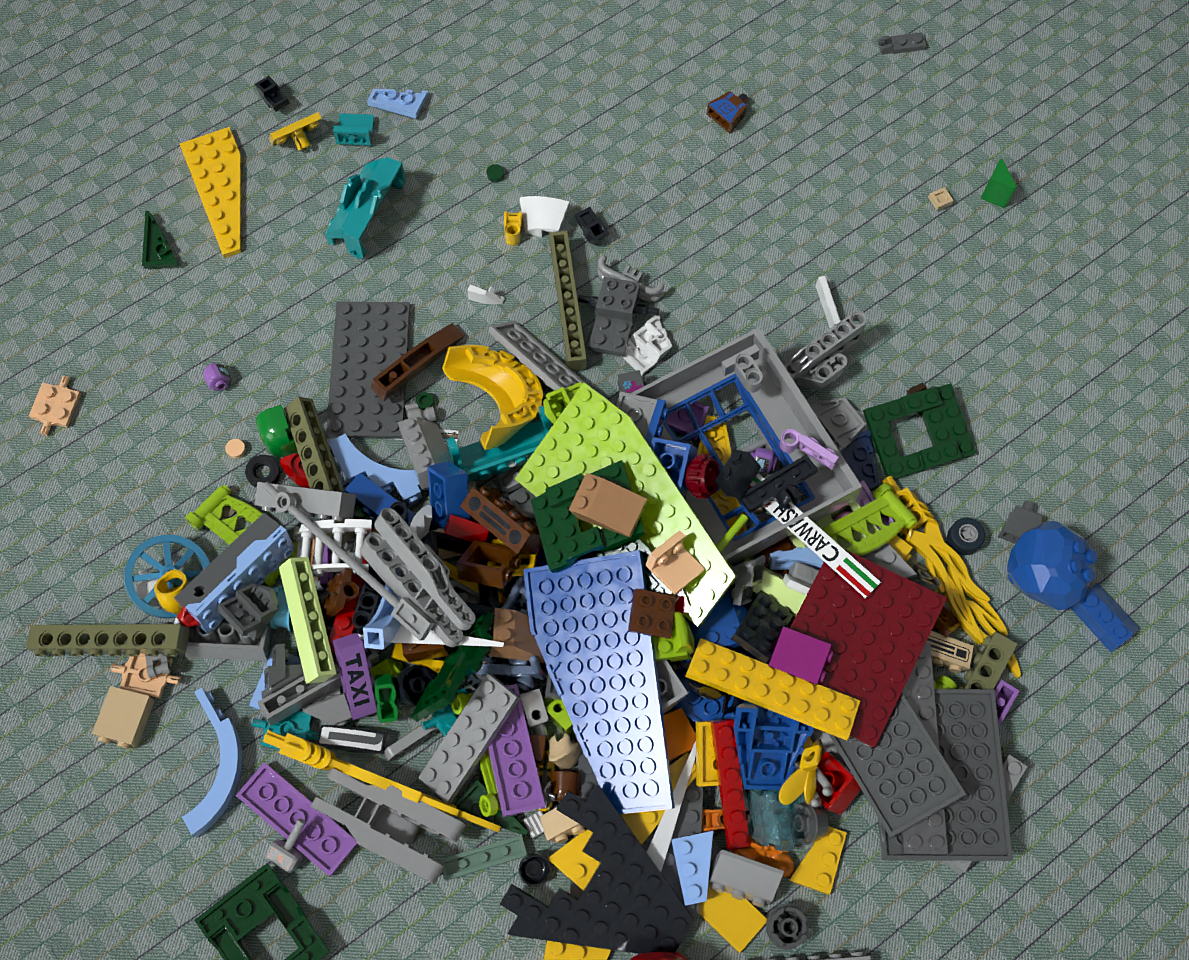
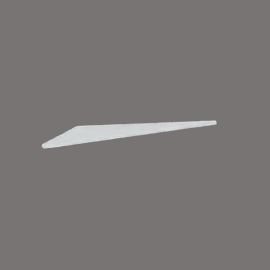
(405, 636)
(663, 834)

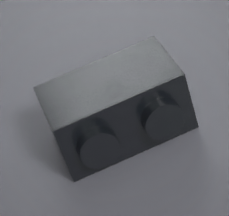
(737, 474)

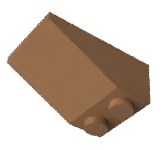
(607, 505)
(514, 631)

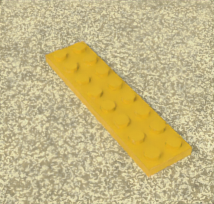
(773, 689)

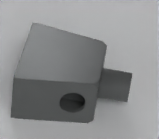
(1020, 521)

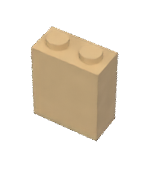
(123, 717)

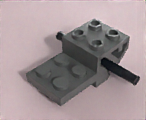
(615, 315)

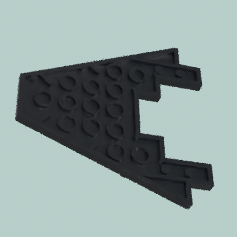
(623, 904)

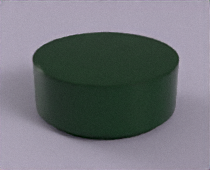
(495, 173)
(425, 400)

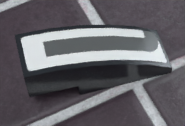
(352, 739)

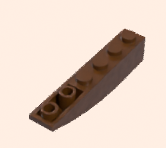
(415, 361)

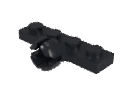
(780, 486)

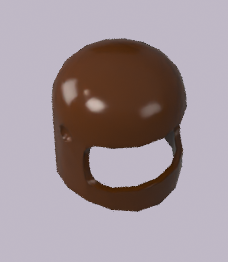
(564, 780)

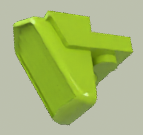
(558, 400)
(681, 642)

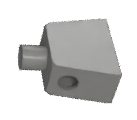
(532, 702)

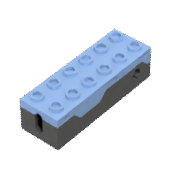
(243, 562)

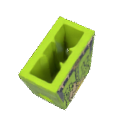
(559, 717)

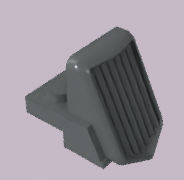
(748, 576)
(250, 609)
(280, 674)

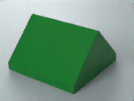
(1000, 186)

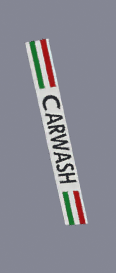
(823, 546)

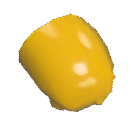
(165, 595)

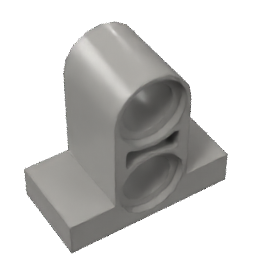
(745, 373)

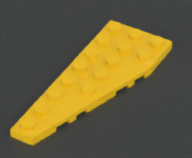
(217, 176)

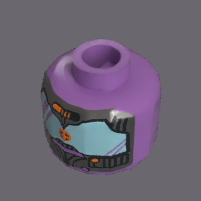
(216, 376)
(765, 458)

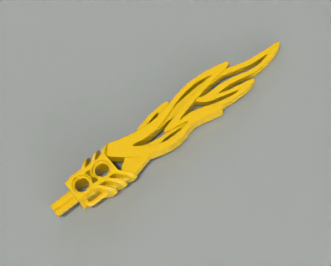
(956, 578)
(326, 759)

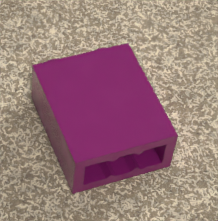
(801, 656)

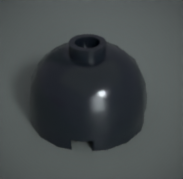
(411, 683)

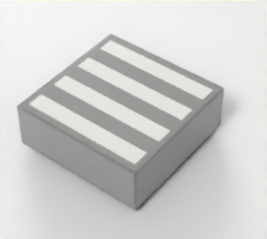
(534, 824)

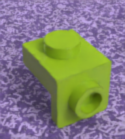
(387, 666)

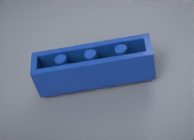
(371, 497)

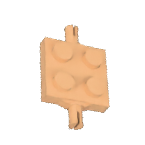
(54, 405)
(137, 680)

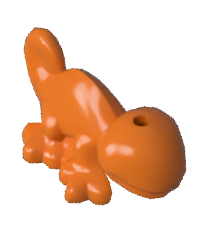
(767, 856)

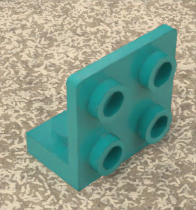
(354, 129)

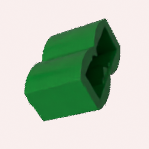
(386, 698)

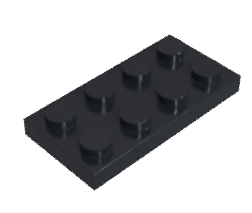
(762, 626)

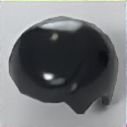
(534, 869)

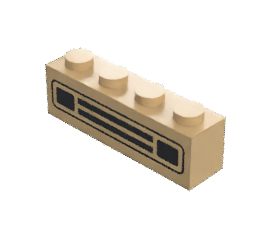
(950, 652)

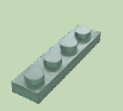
(483, 857)

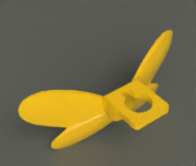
(805, 777)

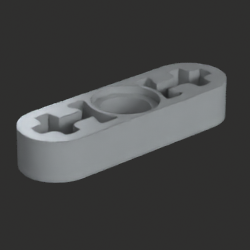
(408, 742)

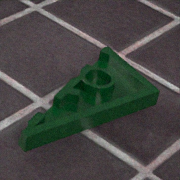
(155, 247)
(470, 804)

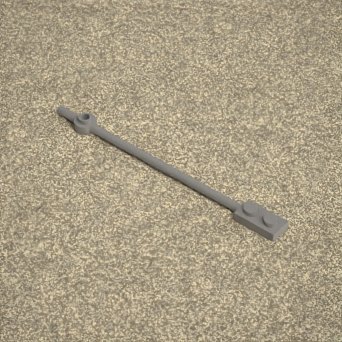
(405, 611)

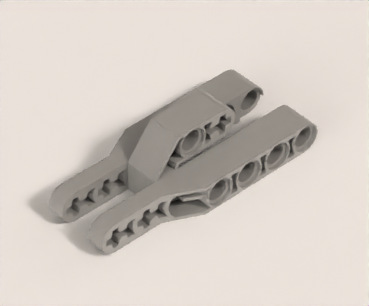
(801, 363)
(416, 573)
(385, 828)

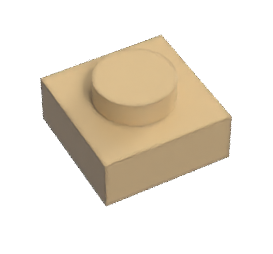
(940, 198)

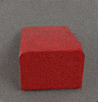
(466, 529)

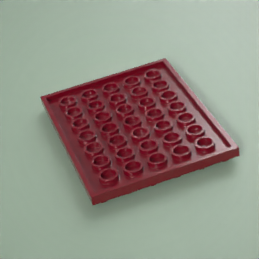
(871, 638)

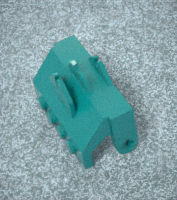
(361, 200)
(515, 452)

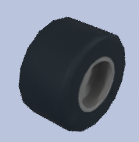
(972, 533)

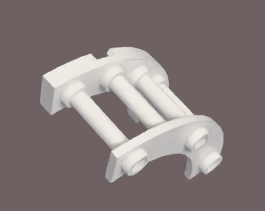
(304, 537)

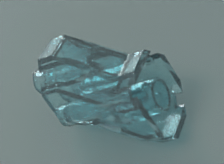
(771, 820)

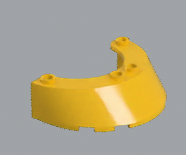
(505, 380)

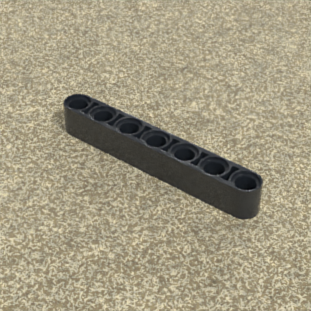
(369, 594)

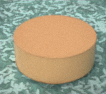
(235, 448)

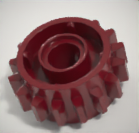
(701, 476)

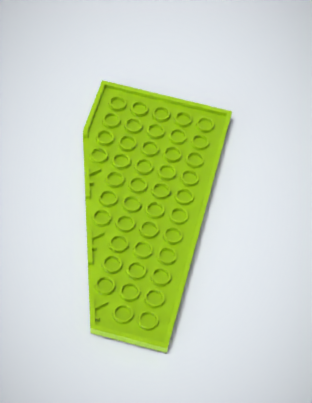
(597, 434)

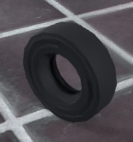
(257, 461)

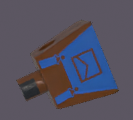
(728, 110)

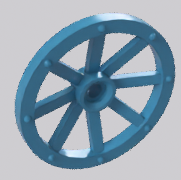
(139, 552)

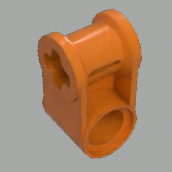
(712, 820)

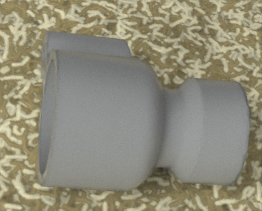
(414, 411)

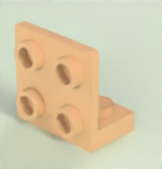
(674, 564)

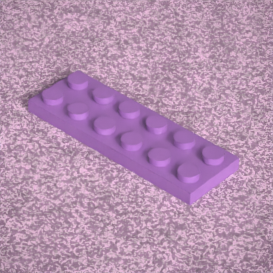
(515, 765)
(283, 805)

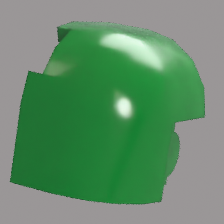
(276, 432)

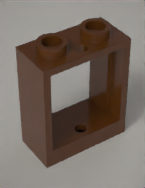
(471, 571)

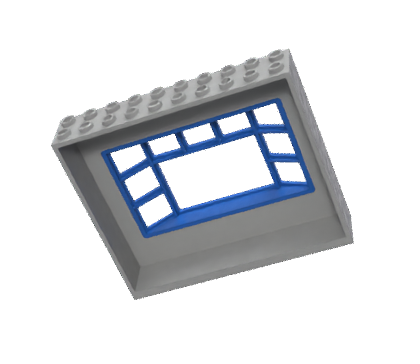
(774, 409)

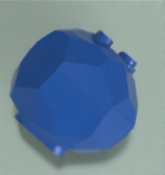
(1052, 565)

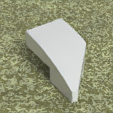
(482, 296)

